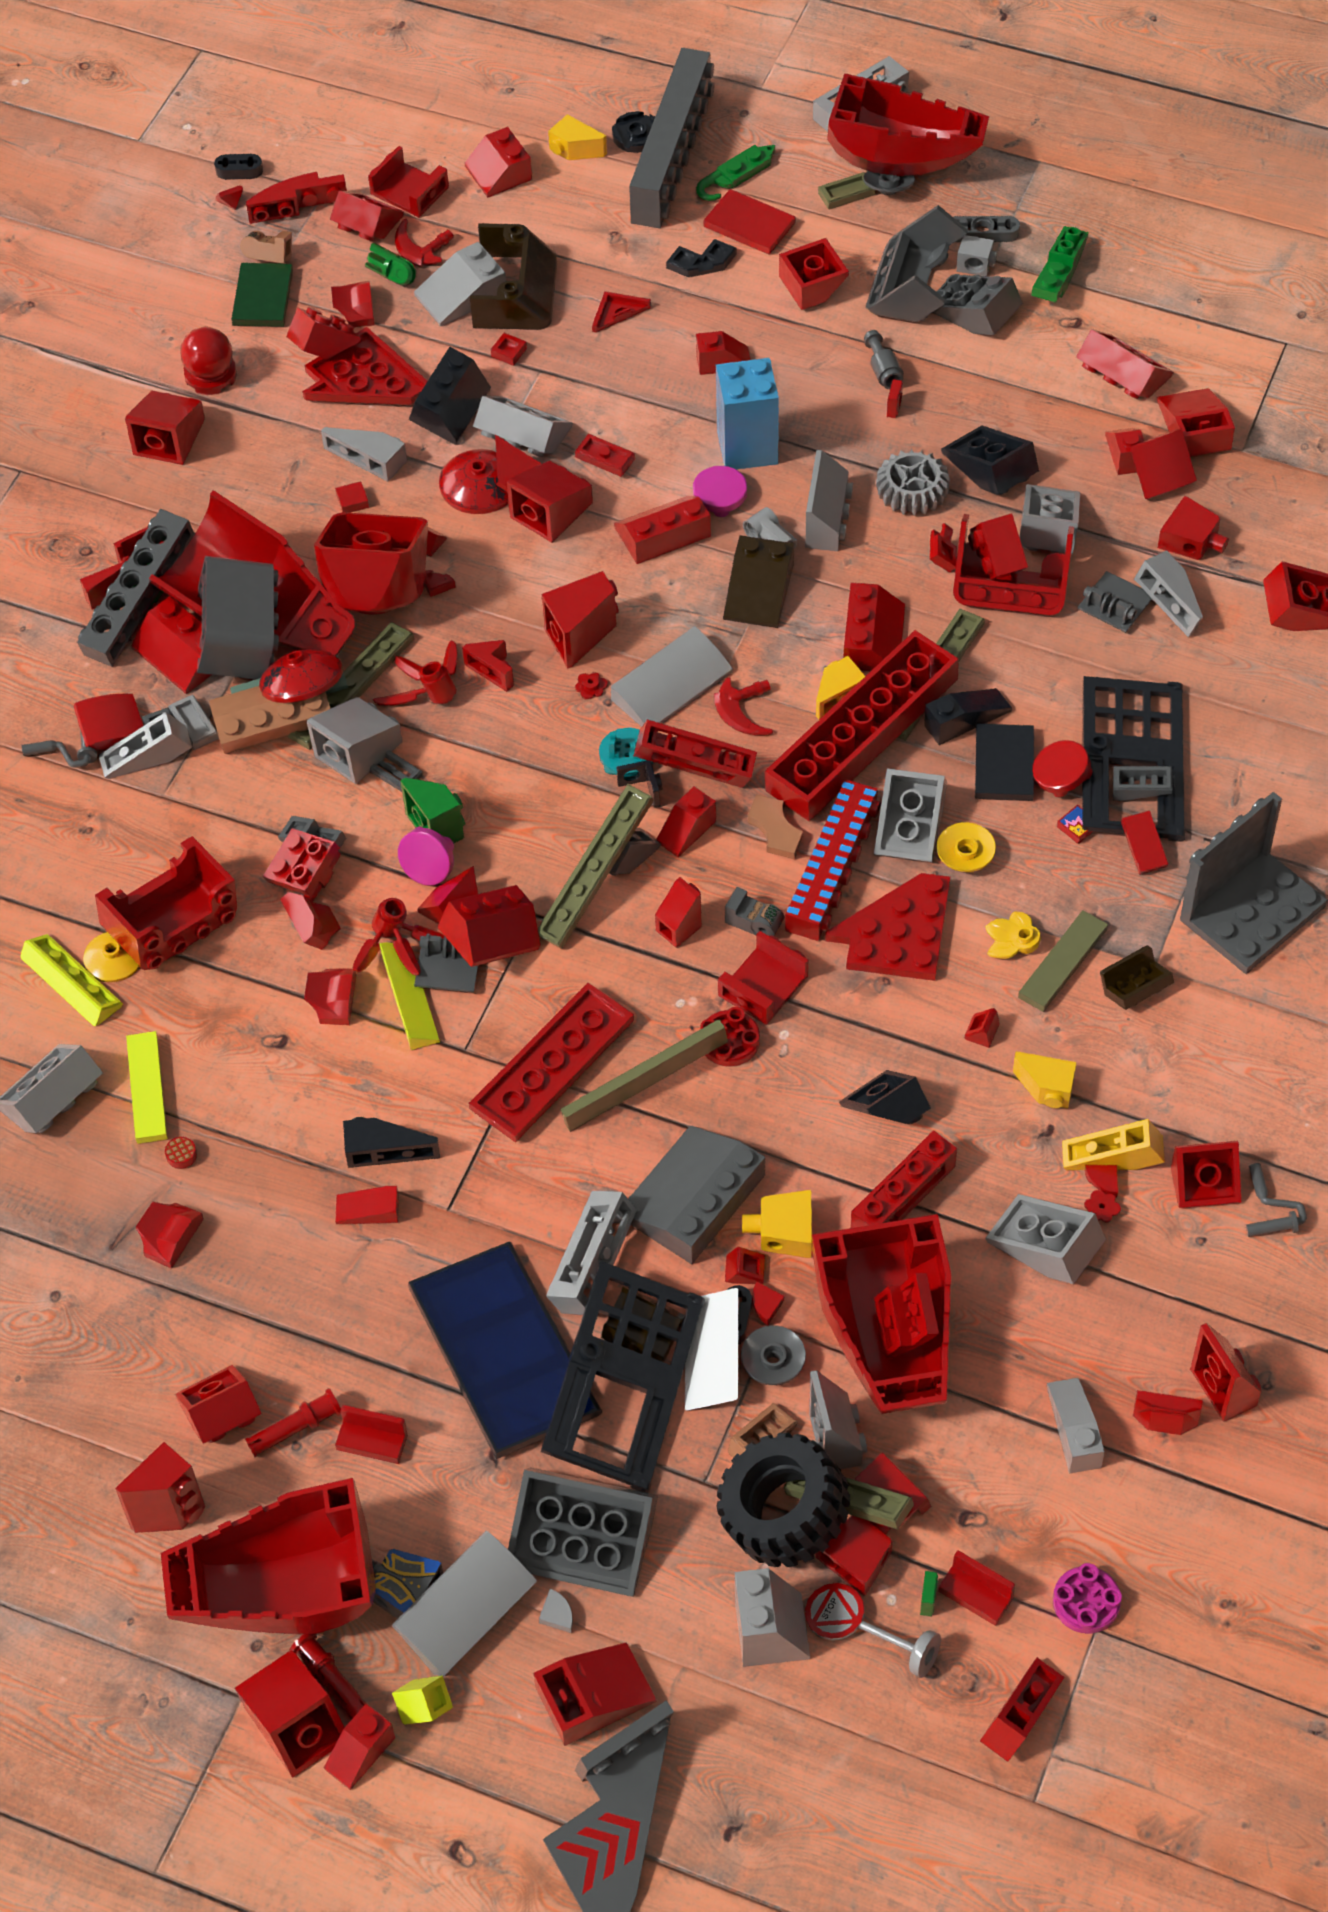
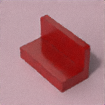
(371, 1434)
(886, 1475)
(977, 1588)

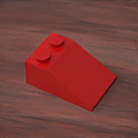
(1297, 597)
(1223, 1374)

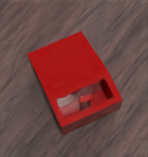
(1202, 419)
(592, 1690)

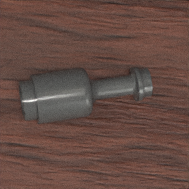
(883, 360)

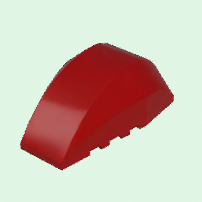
(899, 131)
(853, 1270)
(278, 1569)

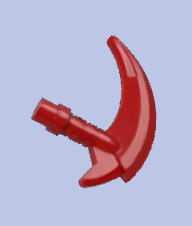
(416, 254)
(728, 706)

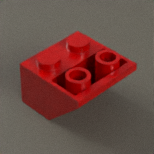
(321, 334)

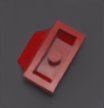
(354, 303)
(312, 920)
(331, 994)
(167, 1231)
(1167, 1412)

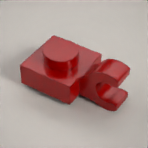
(942, 550)

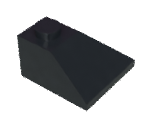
(890, 1097)

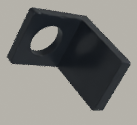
(645, 774)

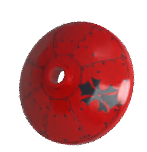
(471, 481)
(300, 676)

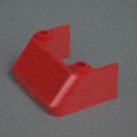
(1019, 592)

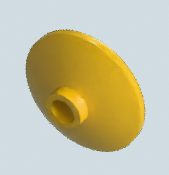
(969, 838)
(105, 965)

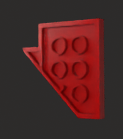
(364, 375)
(898, 931)

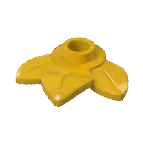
(1013, 936)

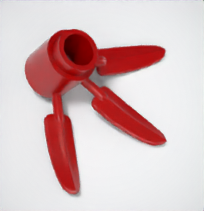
(433, 676)
(387, 924)

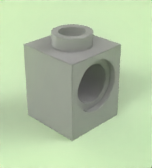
(975, 255)

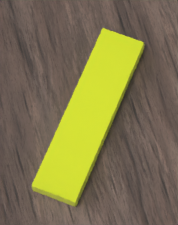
(146, 1087)

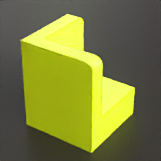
(422, 1700)

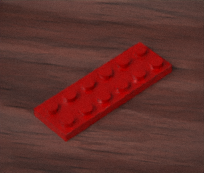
(551, 1062)

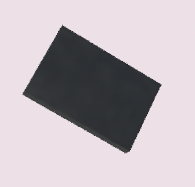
(1004, 762)

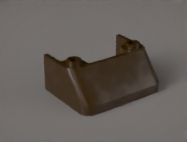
(519, 303)

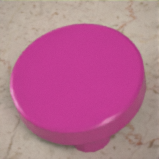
(720, 489)
(426, 856)
(1086, 1599)

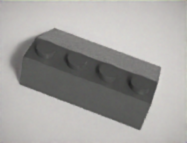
(695, 1191)
(582, 1530)

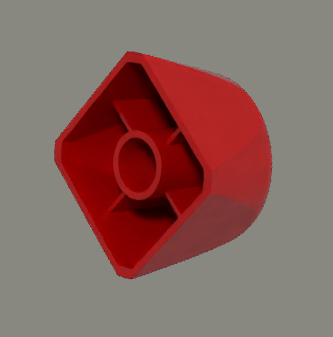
(372, 561)

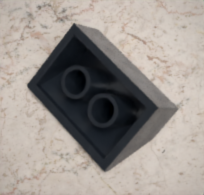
(450, 396)

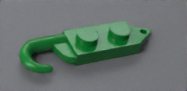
(736, 170)

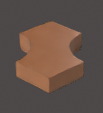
(781, 836)

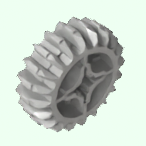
(919, 480)

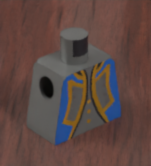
(403, 1580)

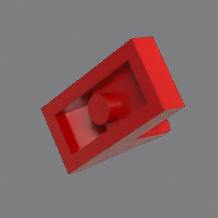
(489, 662)

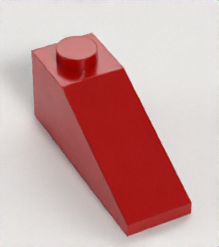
(1022, 1709)

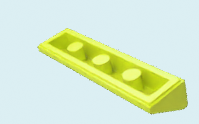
(70, 979)
(410, 1001)

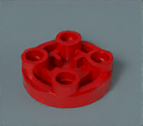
(1062, 767)
(742, 1037)

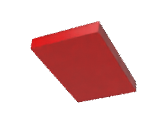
(749, 221)

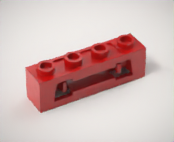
(695, 754)
(907, 1183)

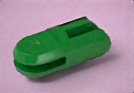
(390, 265)

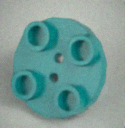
(613, 750)

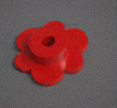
(590, 685)
(1107, 1202)

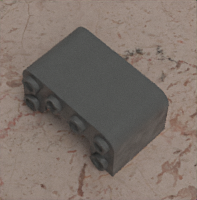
(237, 617)

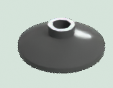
(888, 183)
(777, 1343)

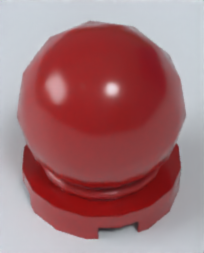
(207, 360)

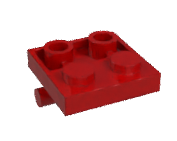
(303, 863)

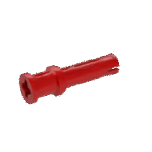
(308, 1416)
(323, 1667)

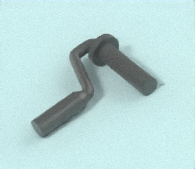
(85, 755)
(1276, 1224)

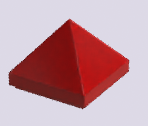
(230, 196)

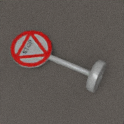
(839, 1611)

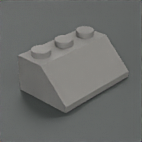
(521, 424)
(827, 504)
(50, 1088)

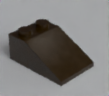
(759, 581)

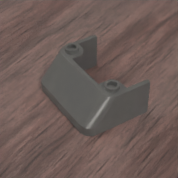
(906, 264)

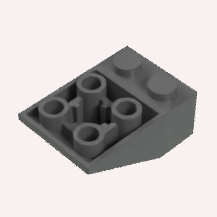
(979, 302)

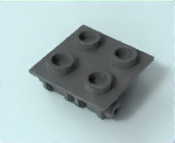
(1114, 601)
(443, 966)

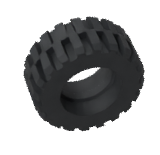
(805, 1527)

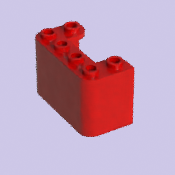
(171, 908)

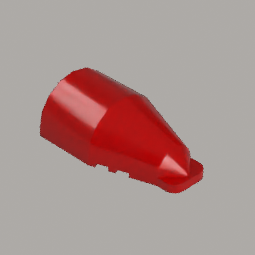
(304, 607)

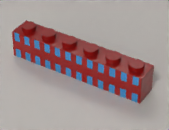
(831, 860)

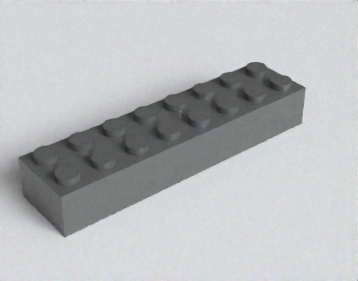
(671, 138)

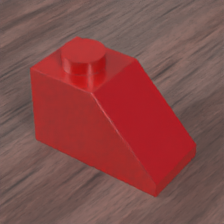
(718, 348)
(1119, 447)
(687, 821)
(359, 1746)

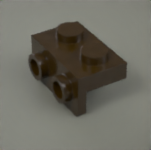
(1135, 978)

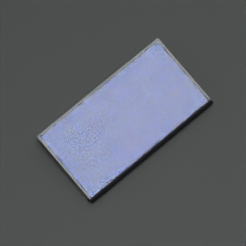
(498, 1345)

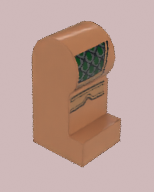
(267, 248)

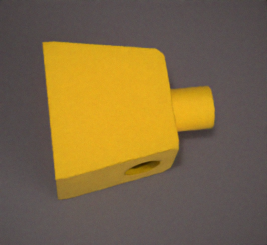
(783, 1223)

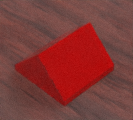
(1206, 1174)

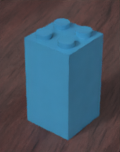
(747, 413)

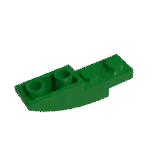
(1061, 264)

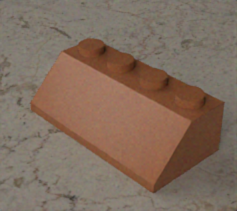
(251, 719)

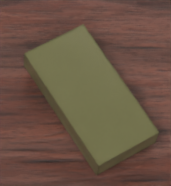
(845, 191)

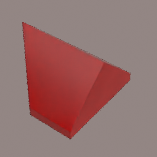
(511, 461)
(456, 888)

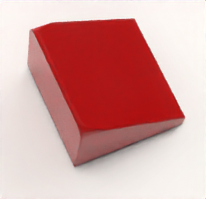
(744, 1266)

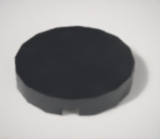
(632, 131)

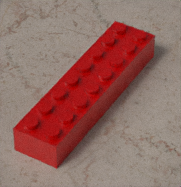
(861, 725)

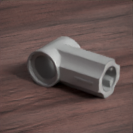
(767, 526)

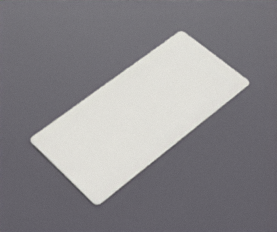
(713, 1354)

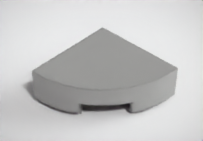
(556, 1612)

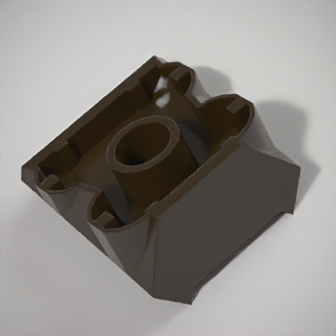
(634, 1336)

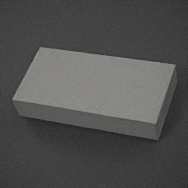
(197, 722)

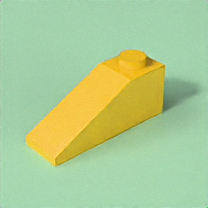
(1127, 1146)

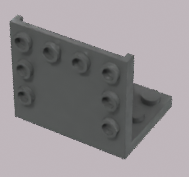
(1242, 894)

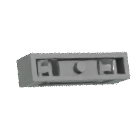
(893, 73)
(588, 1246)

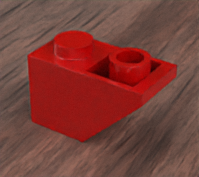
(679, 913)

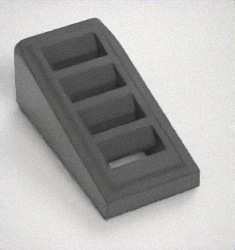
(1132, 791)

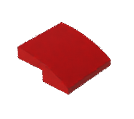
(1163, 463)
(107, 719)
(906, 1315)

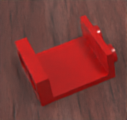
(406, 185)
(765, 978)

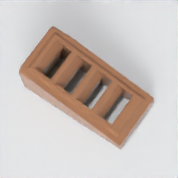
(752, 1429)

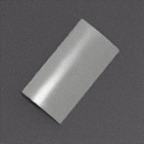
(671, 678)
(463, 1604)

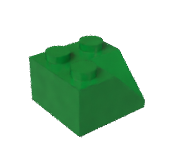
(433, 807)

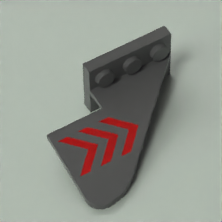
(606, 1844)

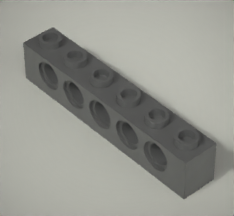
(107, 646)

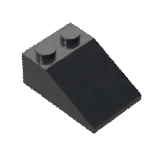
(993, 458)

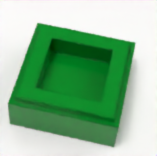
(929, 1593)

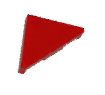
(617, 308)

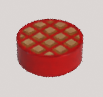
(180, 1152)

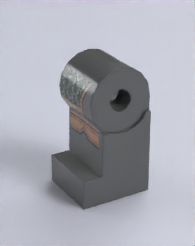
(752, 914)

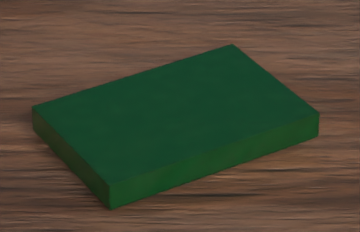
(262, 294)

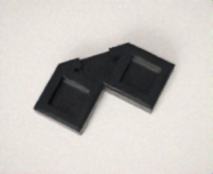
(692, 264)

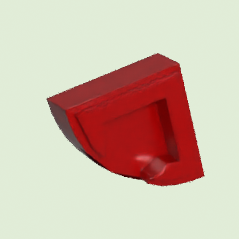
(437, 583)
(1103, 1178)
(766, 1302)

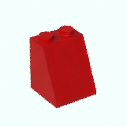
(164, 426)
(548, 499)
(580, 615)
(291, 1712)

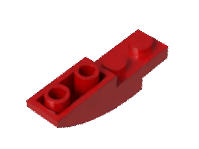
(288, 196)

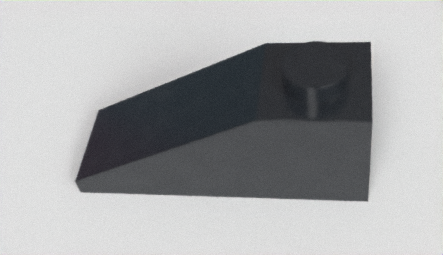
(961, 712)
(381, 1142)

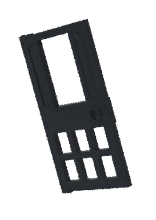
(1132, 751)
(638, 1371)

